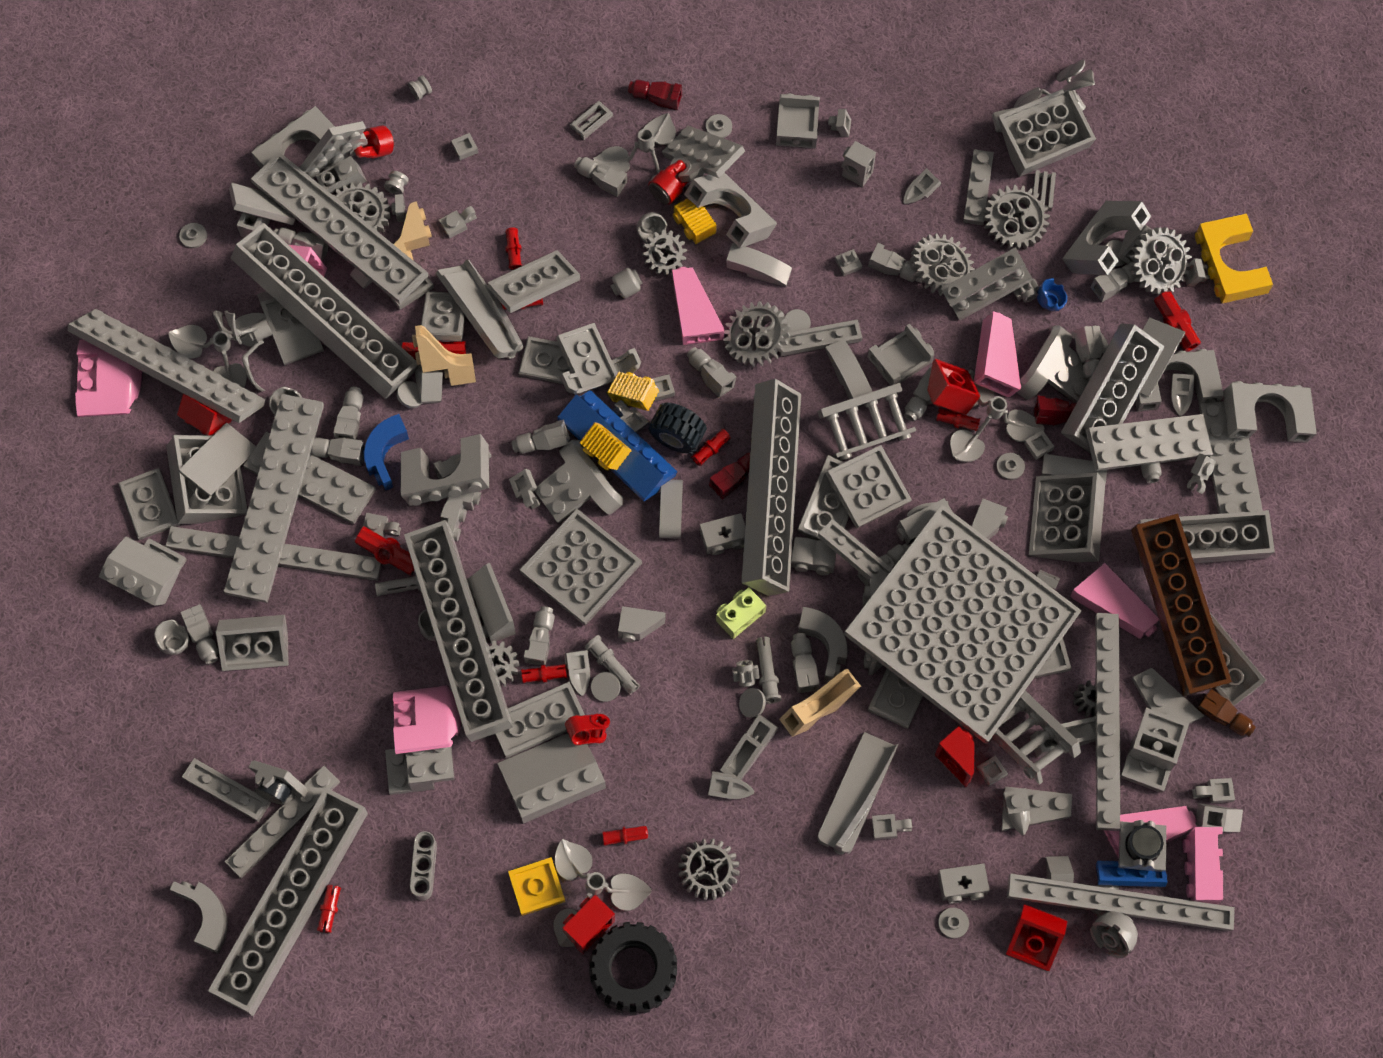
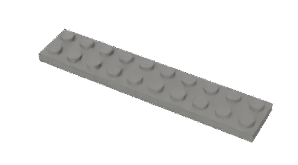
(339, 227)
(166, 365)
(274, 498)

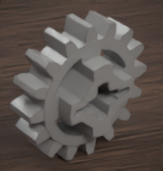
(656, 249)
(504, 667)

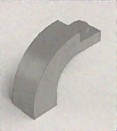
(824, 628)
(214, 923)

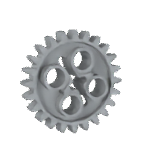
(371, 203)
(998, 221)
(948, 256)
(1160, 260)
(739, 334)

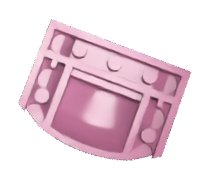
(104, 382)
(425, 719)

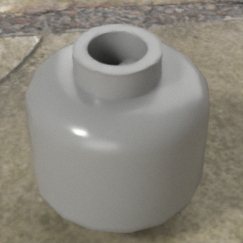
(626, 283)

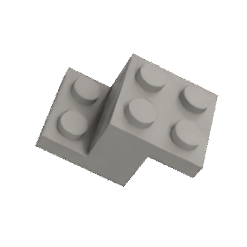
(1154, 750)
(418, 769)

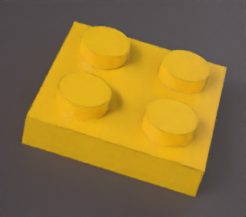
(536, 886)

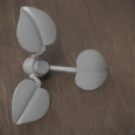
(1081, 80)
(658, 130)
(257, 332)
(192, 338)
(1021, 426)
(574, 861)

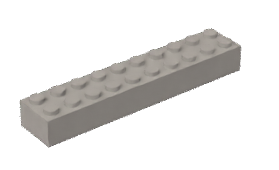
(324, 310)
(771, 488)
(458, 631)
(288, 902)

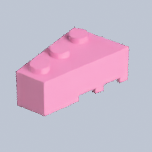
(1204, 865)

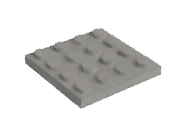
(581, 567)

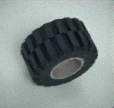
(677, 428)

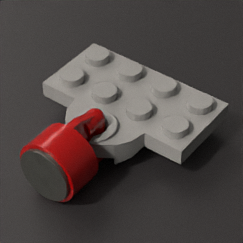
(348, 141)
(692, 156)

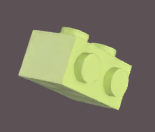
(740, 612)

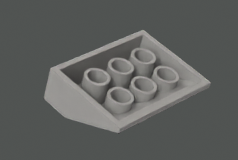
(1045, 131)
(191, 502)
(1067, 517)
(551, 777)

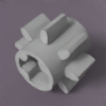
(1027, 292)
(745, 673)

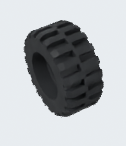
(633, 999)

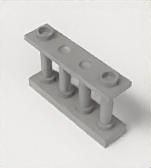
(987, 284)
(851, 408)
(1051, 730)

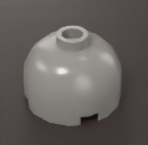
(1115, 933)

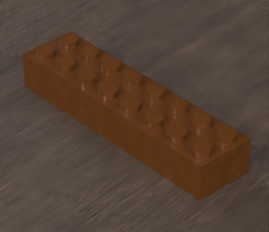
(1181, 605)

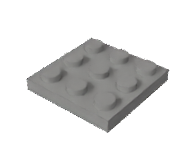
(868, 486)

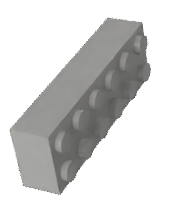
(1114, 383)
(1227, 536)

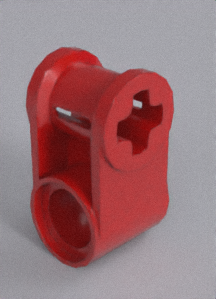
(586, 730)

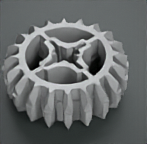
(717, 864)

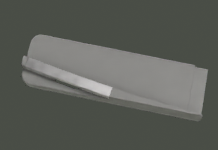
(481, 309)
(856, 793)

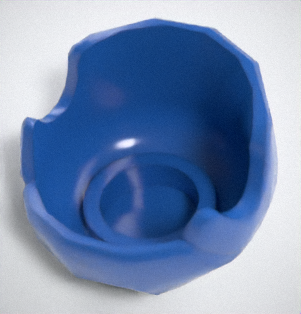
(1051, 296)

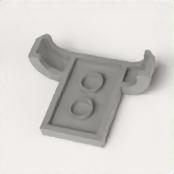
(590, 360)
(1057, 366)
(576, 484)

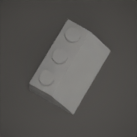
(141, 571)
(491, 604)
(253, 642)

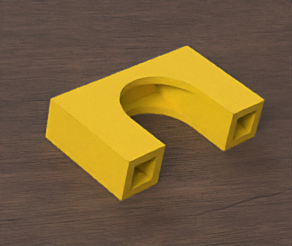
(1229, 283)

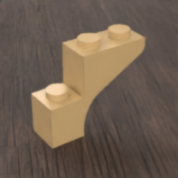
(414, 231)
(435, 357)
(821, 703)

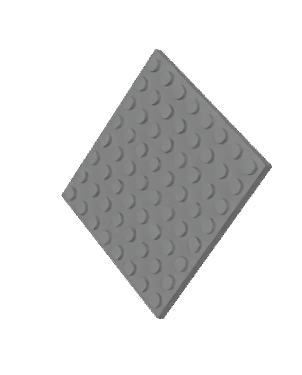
(963, 623)

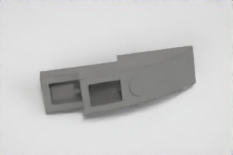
(455, 510)

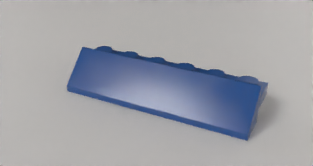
(643, 468)

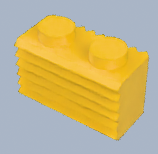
(695, 220)
(633, 390)
(605, 447)

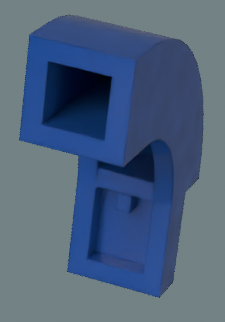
(380, 440)

